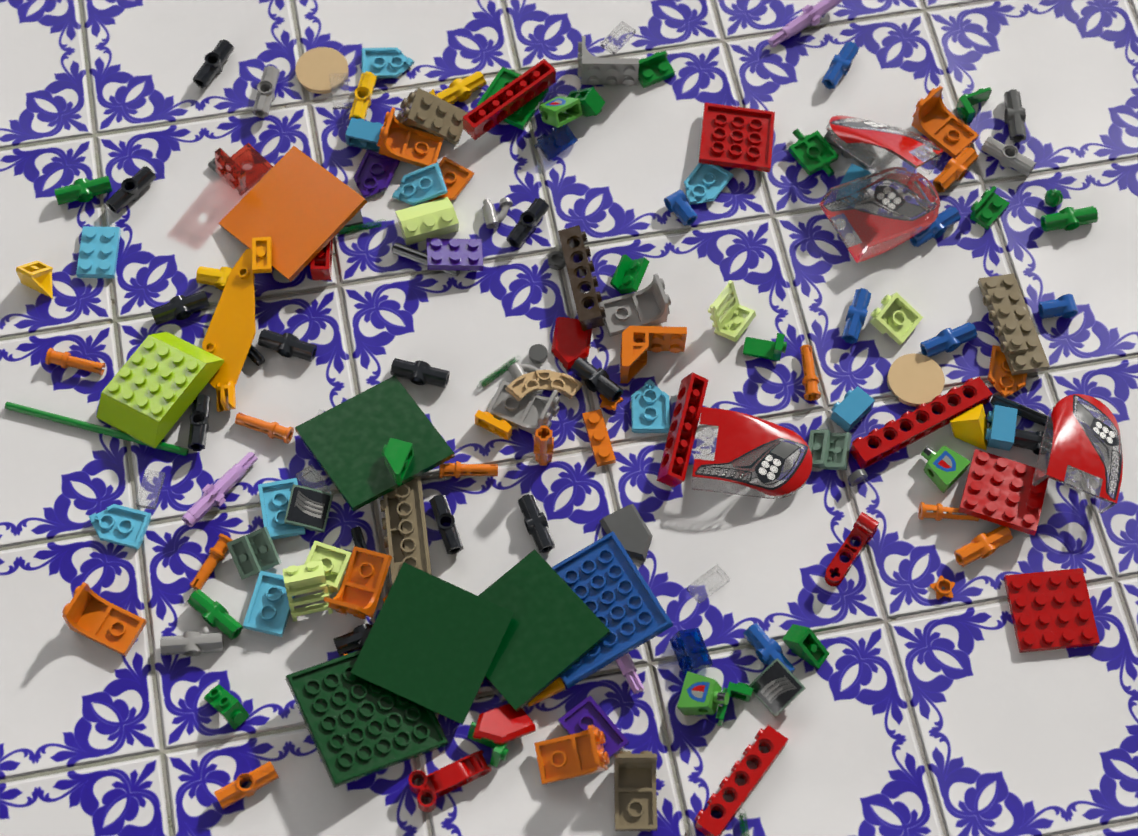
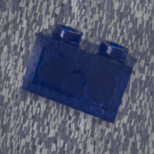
(556, 142)
(690, 650)

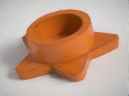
(609, 405)
(942, 582)

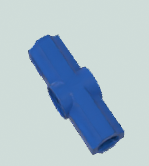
(840, 65)
(943, 221)
(856, 315)
(948, 340)
(765, 648)

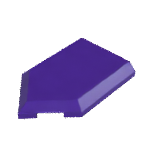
(375, 173)

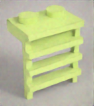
(728, 315)
(303, 580)

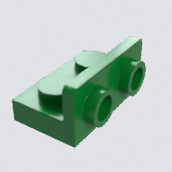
(654, 69)
(988, 209)
(629, 274)

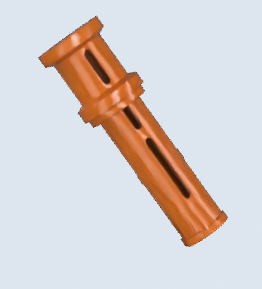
(66, 360)
(810, 379)
(273, 429)
(457, 469)
(938, 514)
(217, 554)

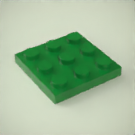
(524, 114)

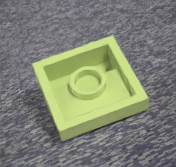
(895, 318)
(334, 563)

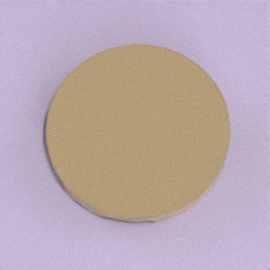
(316, 66)
(915, 379)

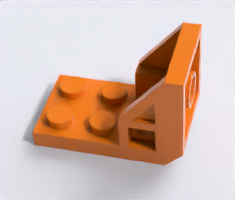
(640, 339)

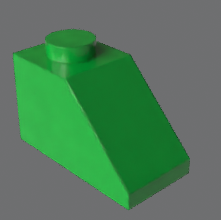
(590, 101)
(398, 458)
(806, 645)

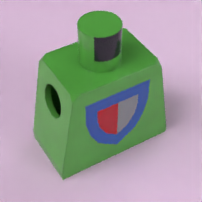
(560, 111)
(944, 466)
(701, 695)

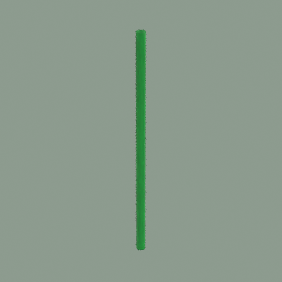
(90, 427)

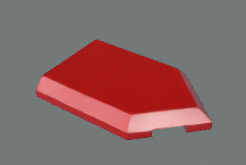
(570, 341)
(503, 724)

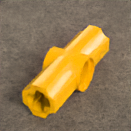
(364, 89)
(461, 89)
(213, 276)

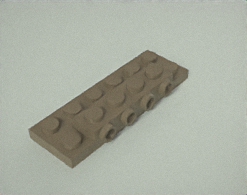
(1013, 324)
(406, 527)

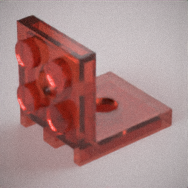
(232, 169)

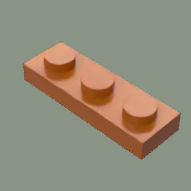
(598, 437)

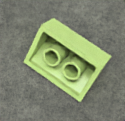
(427, 220)

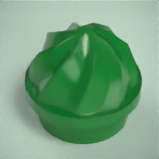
(1053, 197)

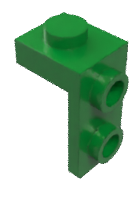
(966, 101)
(765, 348)
(739, 691)
(227, 706)
(500, 751)

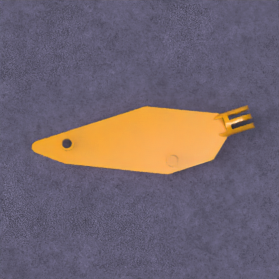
(232, 330)

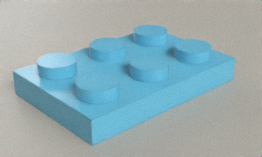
(98, 252)
(274, 504)
(268, 606)

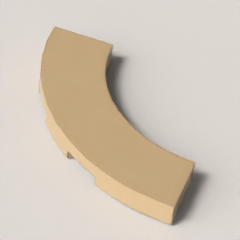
(543, 380)

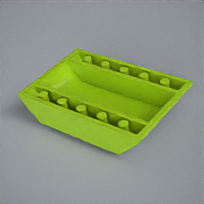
(156, 387)

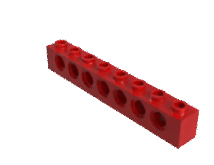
(867, 456)

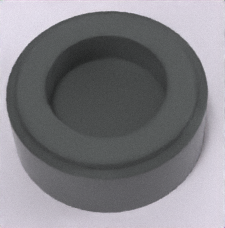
(556, 260)
(538, 353)
(857, 477)

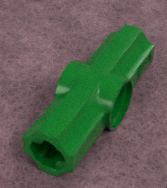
(83, 190)
(1069, 218)
(215, 614)

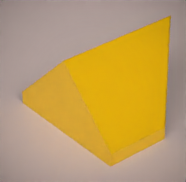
(36, 276)
(971, 427)

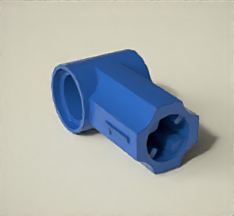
(679, 205)
(1063, 306)

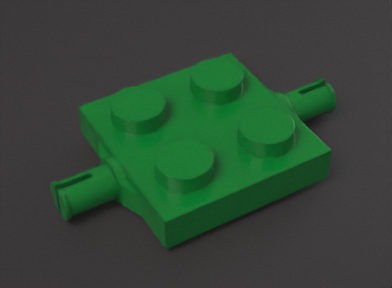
(813, 152)

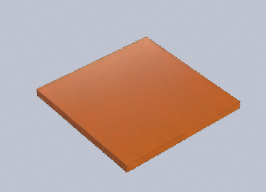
(296, 207)

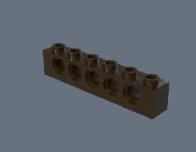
(593, 316)

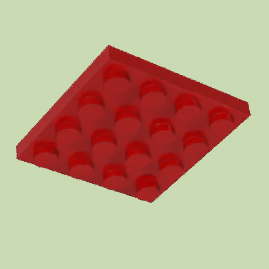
(737, 137)
(1003, 492)
(1051, 610)

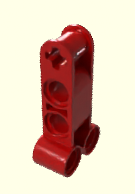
(863, 532)
(448, 778)

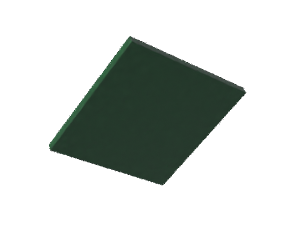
(353, 434)
(545, 634)
(432, 643)
(359, 723)

